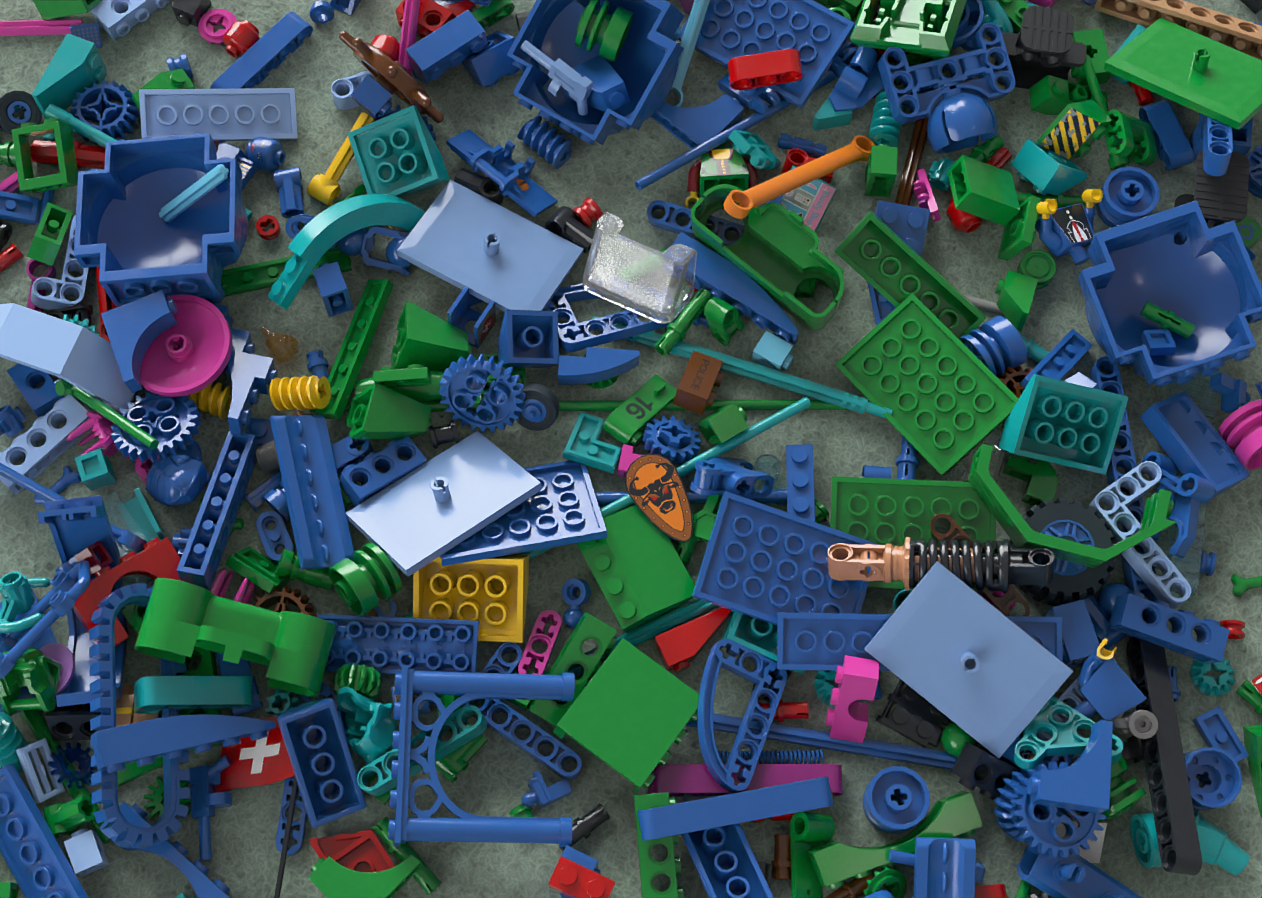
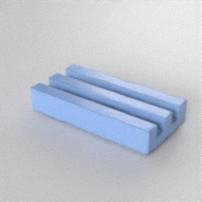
(39, 768)

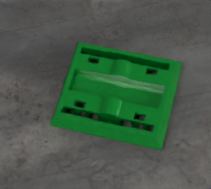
(910, 25)

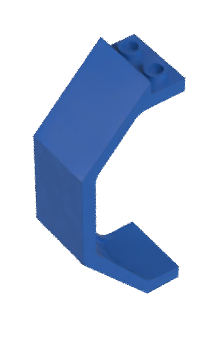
(75, 526)

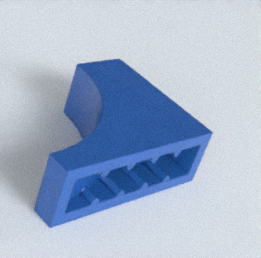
(699, 123)
(133, 330)
(1082, 784)

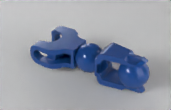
(361, 243)

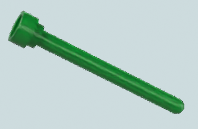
(1114, 161)

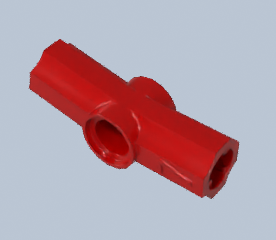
(86, 155)

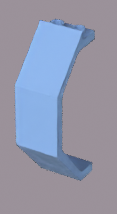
(64, 352)

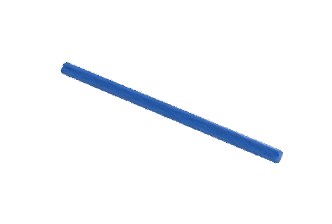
(821, 740)

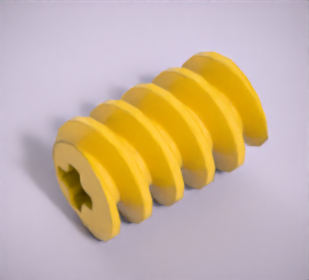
(300, 393)
(213, 400)

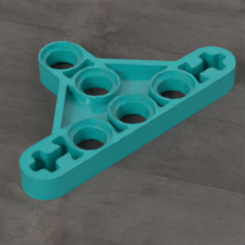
(1064, 735)

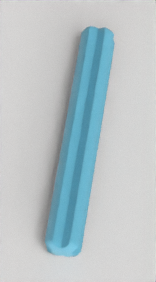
(194, 193)

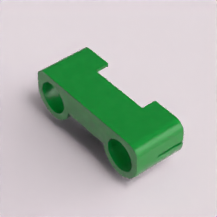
(773, 252)
(192, 616)

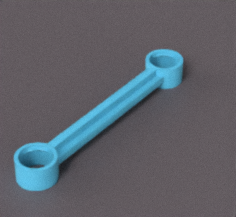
(688, 43)

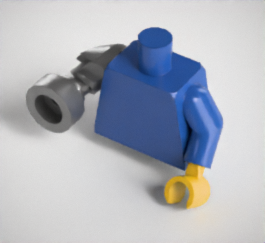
(1112, 693)

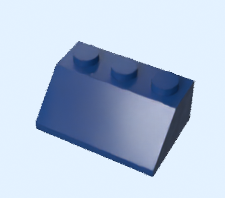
(446, 47)

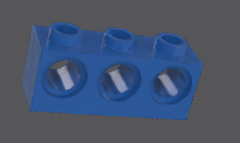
(385, 459)

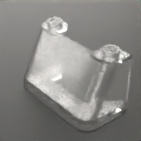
(637, 275)

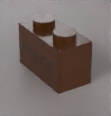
(698, 382)

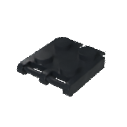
(913, 717)

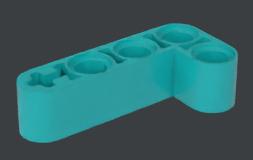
(191, 692)

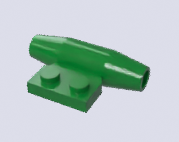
(414, 382)

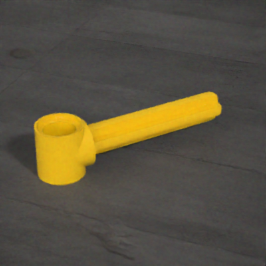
(326, 186)

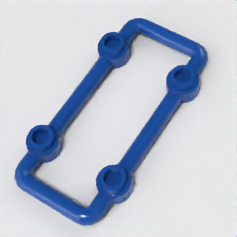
(61, 598)

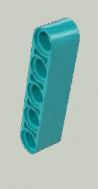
(461, 735)

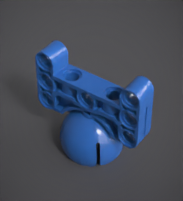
(954, 107)

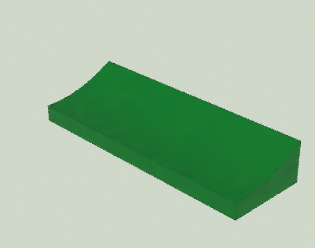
(900, 271)

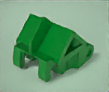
(38, 674)

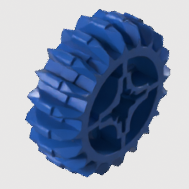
(96, 103)
(1005, 806)

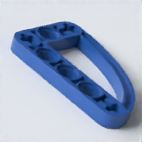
(575, 330)
(761, 679)

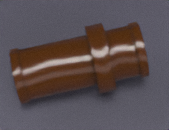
(782, 857)

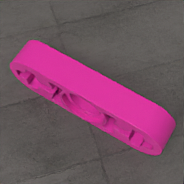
(538, 636)

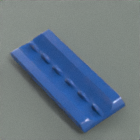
(312, 490)
(396, 641)
(944, 868)

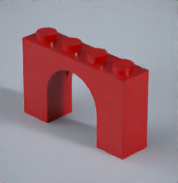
(154, 562)

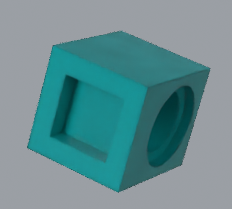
(95, 469)

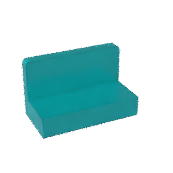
(144, 516)

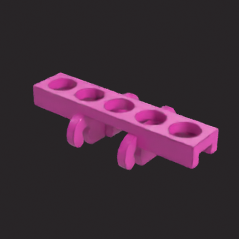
(925, 196)

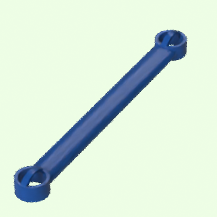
(122, 535)

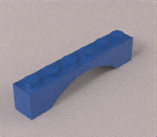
(175, 853)

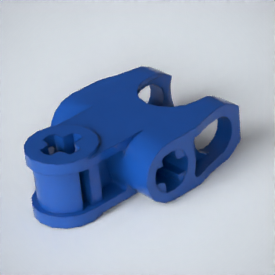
(728, 475)

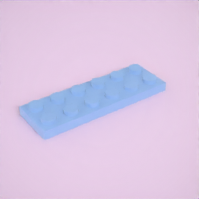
(221, 112)

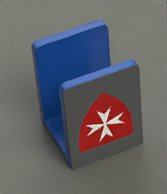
(461, 313)

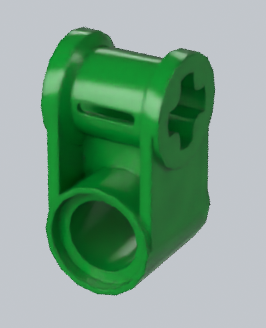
(722, 320)

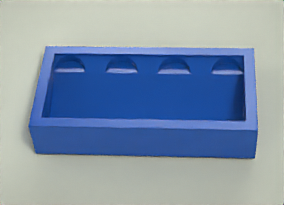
(1193, 442)

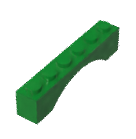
(948, 818)

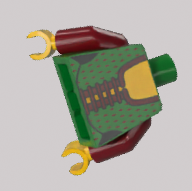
(720, 167)

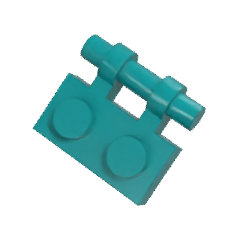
(753, 145)

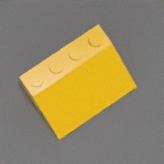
(477, 590)

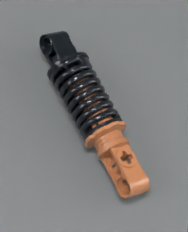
(969, 564)

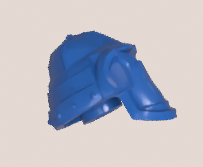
(178, 477)

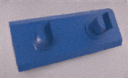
(1069, 876)

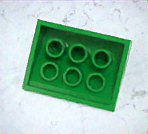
(637, 569)

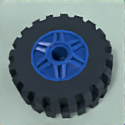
(1077, 524)

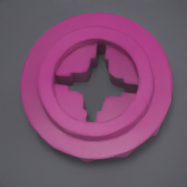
(212, 18)

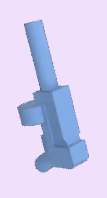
(563, 78)

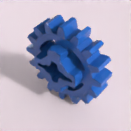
(672, 439)

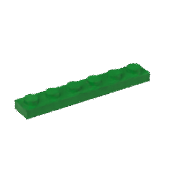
(356, 346)

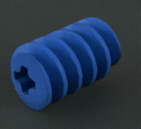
(545, 141)

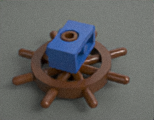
(390, 78)

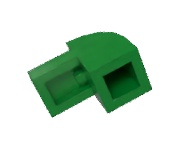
(1040, 478)

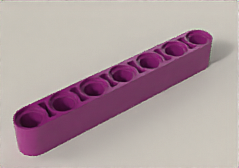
(697, 780)

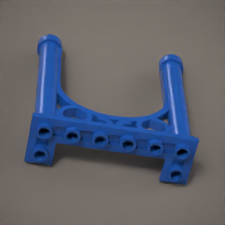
(467, 826)

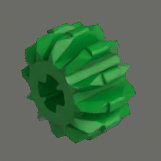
(360, 678)

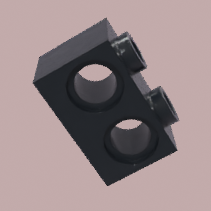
(71, 722)
(982, 770)

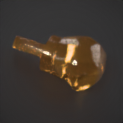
(281, 345)

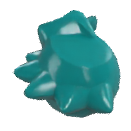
(367, 723)

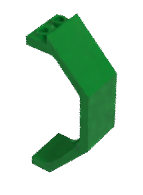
(1023, 536)

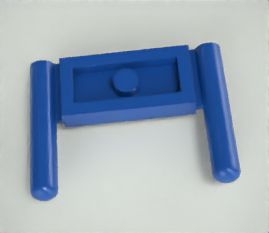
(24, 208)

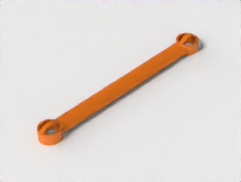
(797, 177)

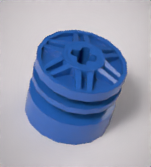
(997, 345)
(1219, 777)

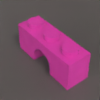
(856, 681)

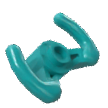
(19, 599)

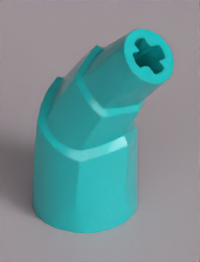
(1214, 844)

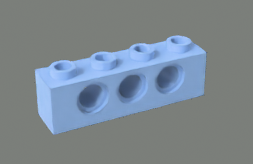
(118, 24)
(56, 442)

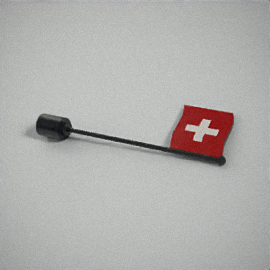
(261, 764)

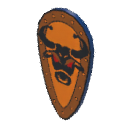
(660, 495)

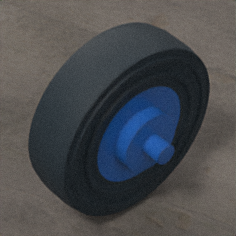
(540, 408)

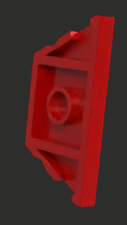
(354, 851)

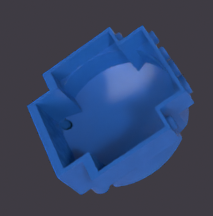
(644, 63)
(136, 248)
(1179, 268)

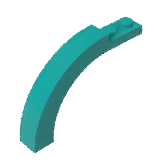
(332, 226)

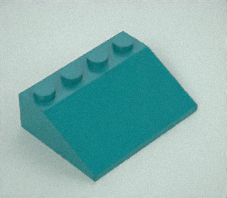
(1064, 424)

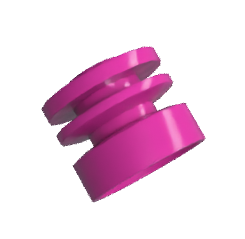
(1244, 433)

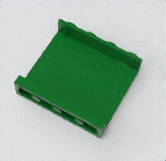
(631, 714)

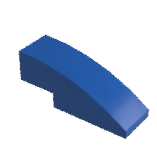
(596, 366)

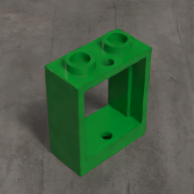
(66, 156)

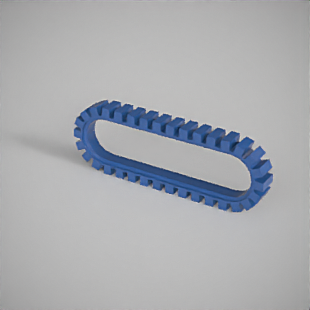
(106, 704)

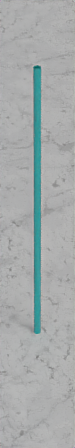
(714, 452)

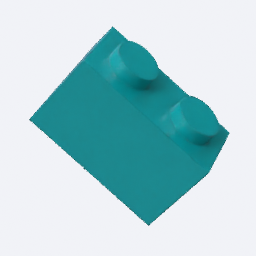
(1047, 169)

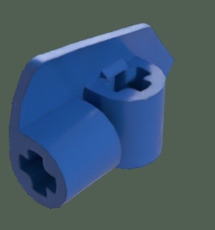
(858, 81)

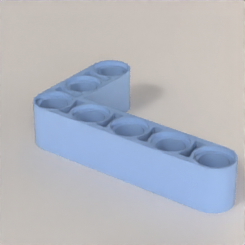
(1152, 554)

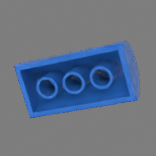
(321, 761)
(726, 863)

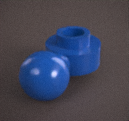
(574, 613)

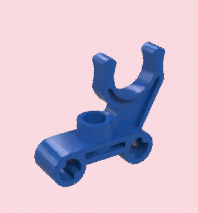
(1187, 495)

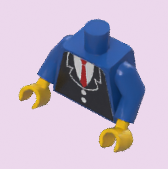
(1069, 227)

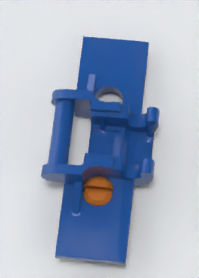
(500, 167)

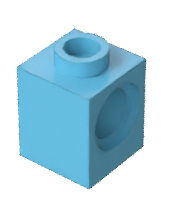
(773, 352)

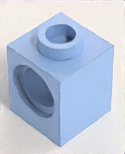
(86, 852)

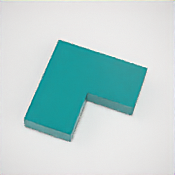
(587, 449)

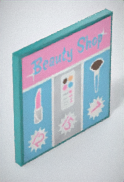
(810, 201)

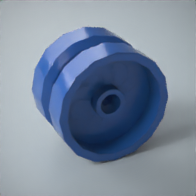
(1127, 196)
(907, 788)

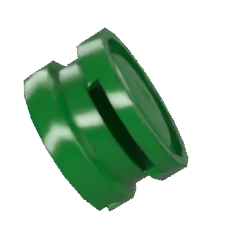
(1038, 265)

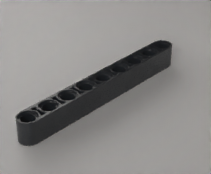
(1165, 761)

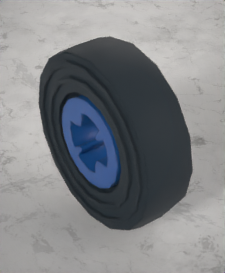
(22, 100)

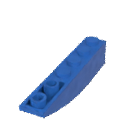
(738, 289)
(170, 737)

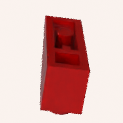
(685, 642)

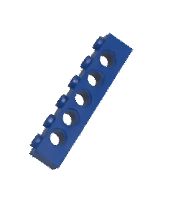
(218, 510)

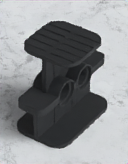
(1043, 46)
(1222, 196)

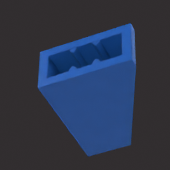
(608, 87)

